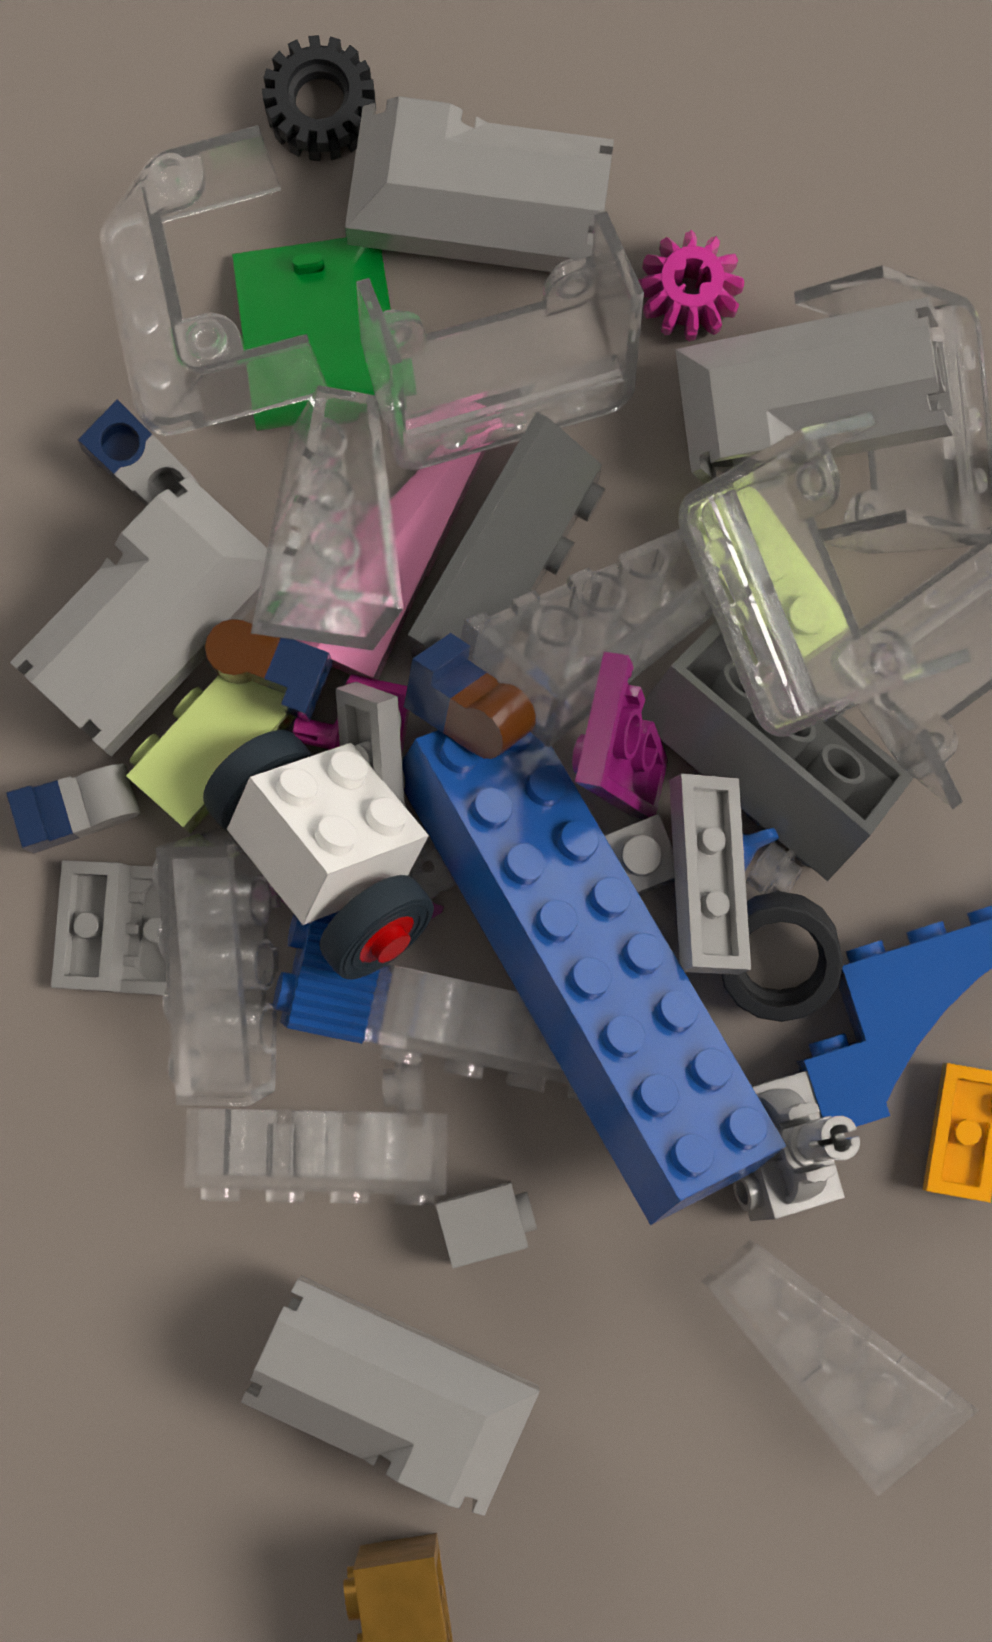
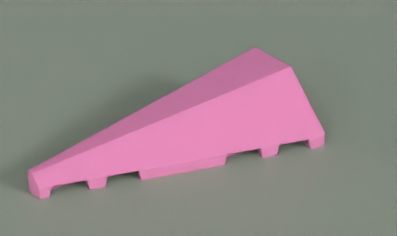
(421, 521)

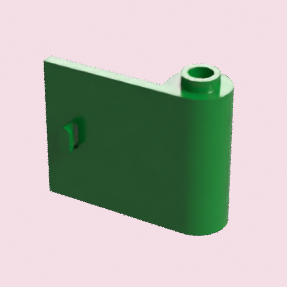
(309, 293)

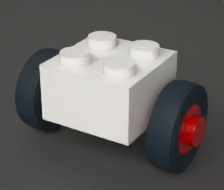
(327, 844)

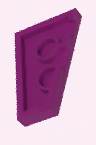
(620, 752)

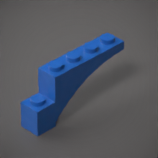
(891, 1008)

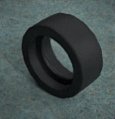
(809, 995)

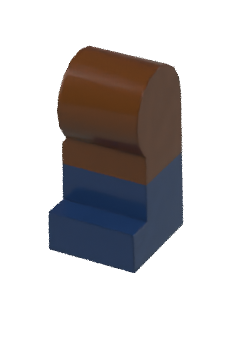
(271, 662)
(467, 700)

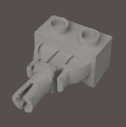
(804, 1170)

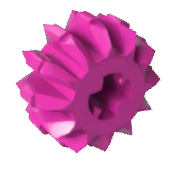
(712, 276)

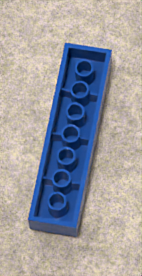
(592, 970)

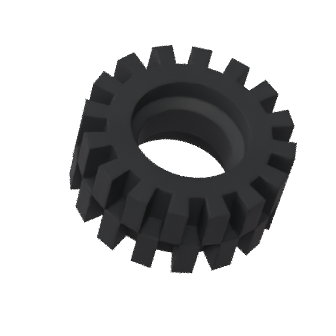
(310, 64)

